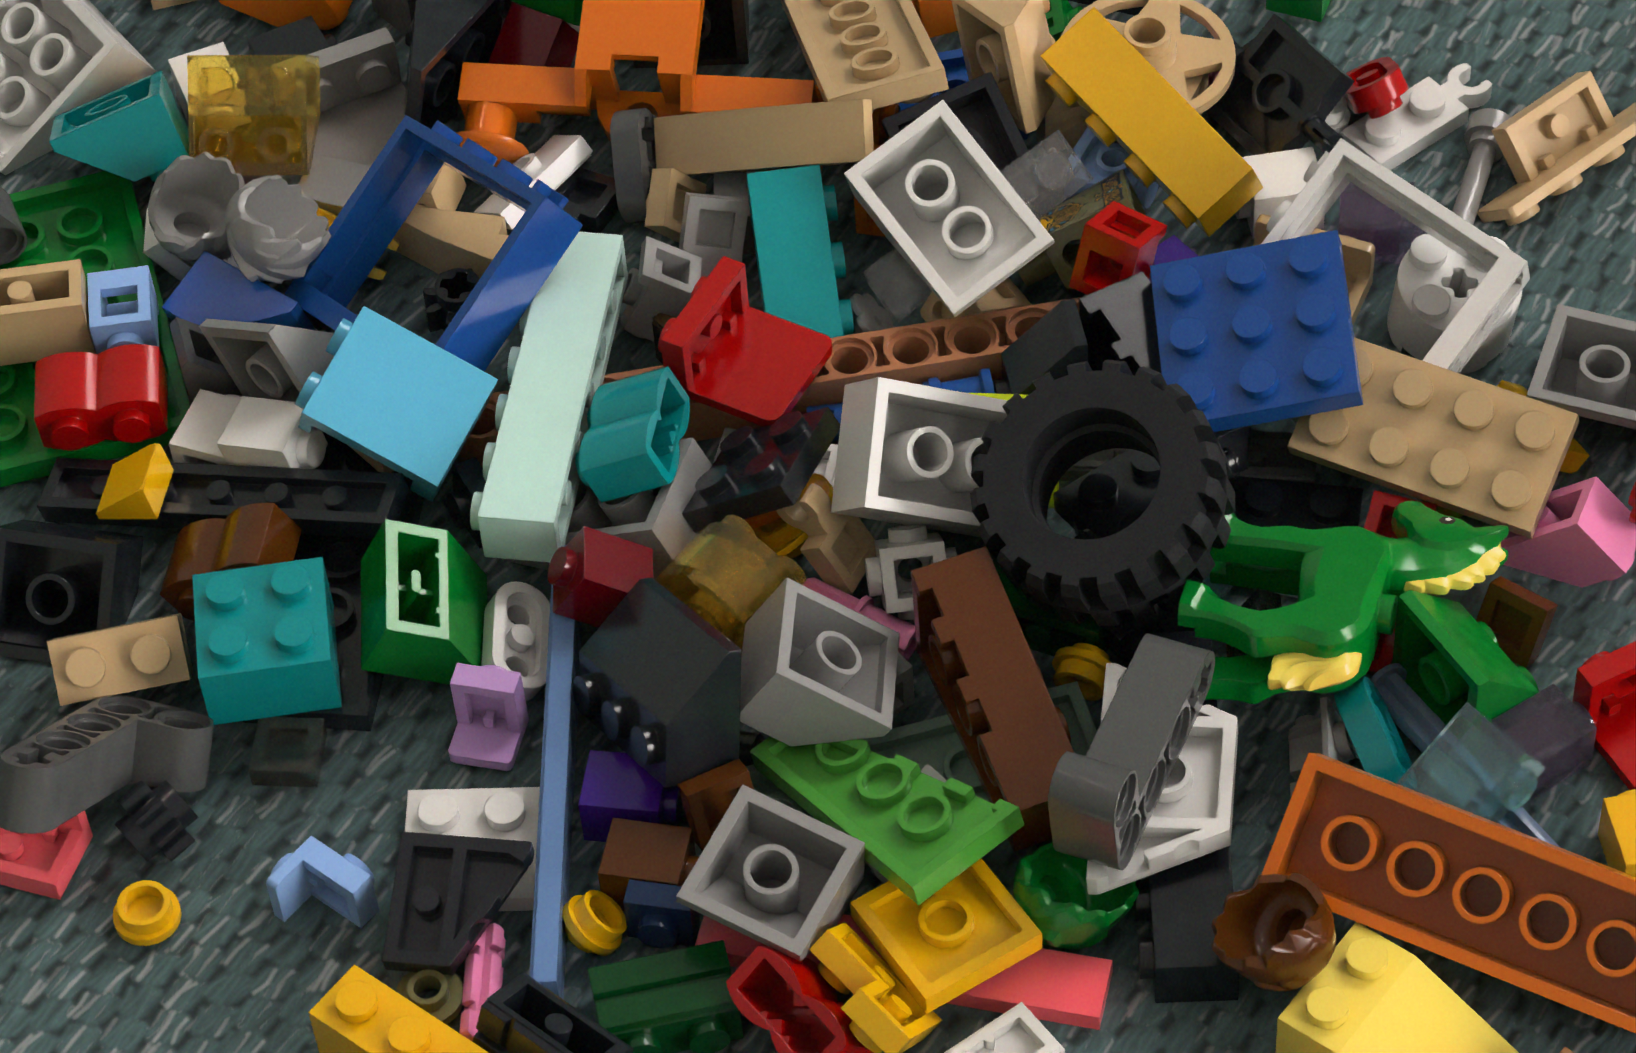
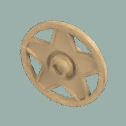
(1176, 55)

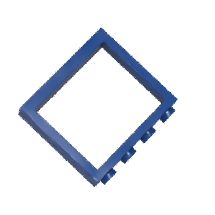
(386, 200)

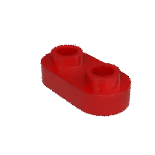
(1376, 88)

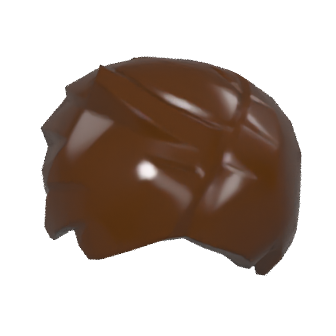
(1276, 932)

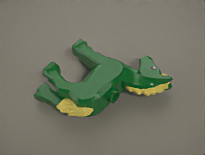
(1344, 591)

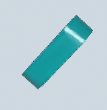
(1372, 730)

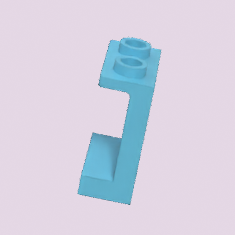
(396, 399)

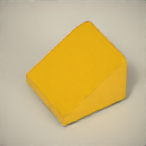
(137, 485)

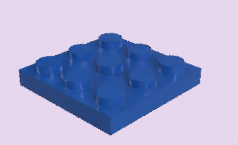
(1259, 331)

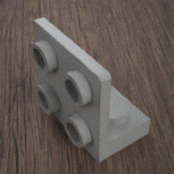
(359, 97)

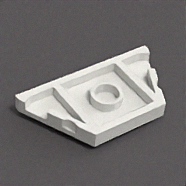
(1194, 805)

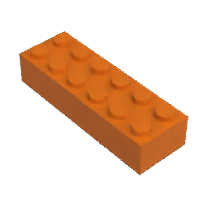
(1464, 887)

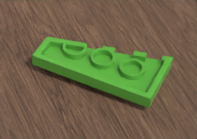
(911, 824)

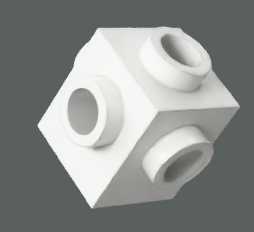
(882, 570)

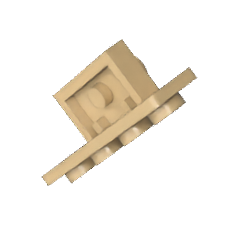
(1555, 143)

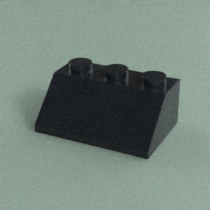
(662, 685)

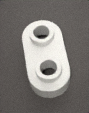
(520, 645)

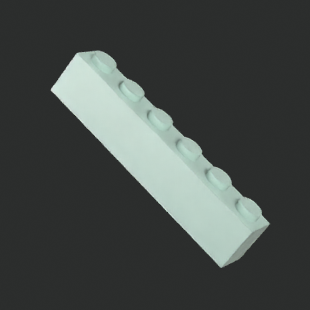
(545, 413)

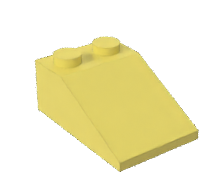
(1381, 1002)

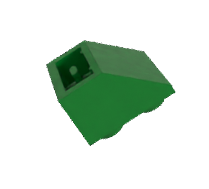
(420, 603)

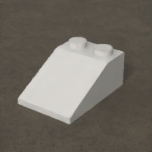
(947, 208)

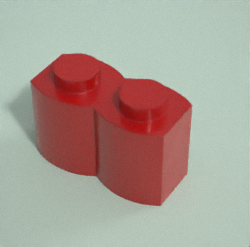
(101, 396)
(792, 1004)

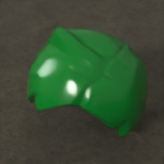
(1056, 898)

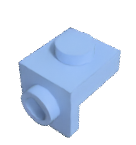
(333, 879)

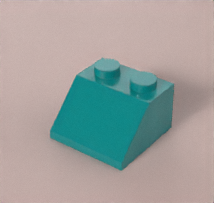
(126, 131)

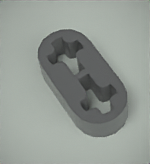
(632, 160)

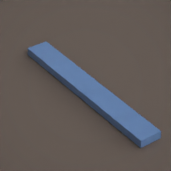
(555, 804)

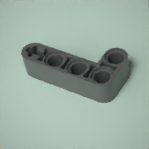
(98, 753)
(1108, 796)

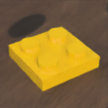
(951, 938)

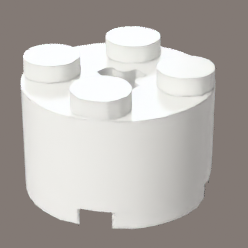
(1430, 292)

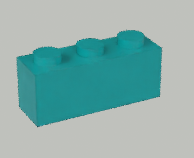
(795, 249)

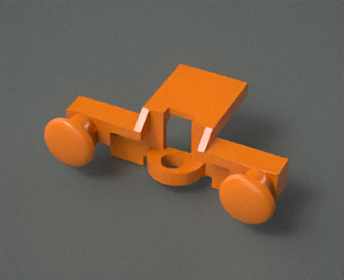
(612, 30)

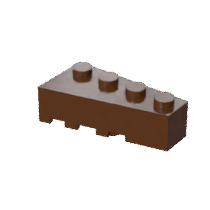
(990, 685)

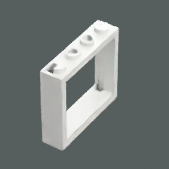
(1505, 269)

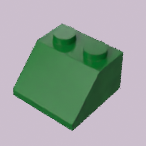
(1455, 659)

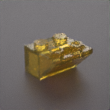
(255, 111)

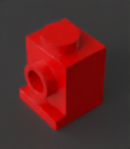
(1114, 247)

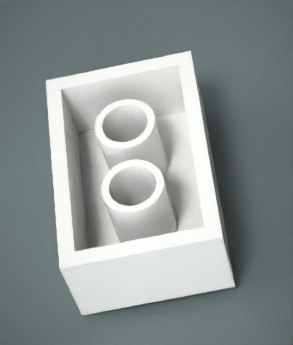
(911, 453)

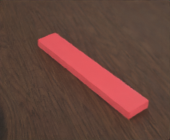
(1049, 982)

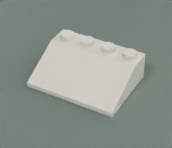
(53, 62)

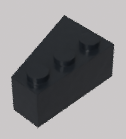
(1122, 327)

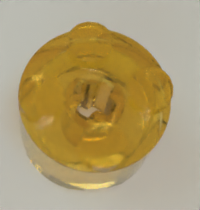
(727, 575)

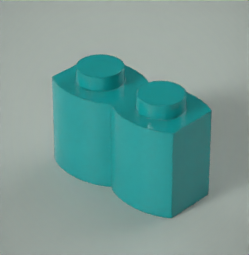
(633, 434)

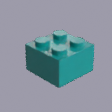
(266, 641)

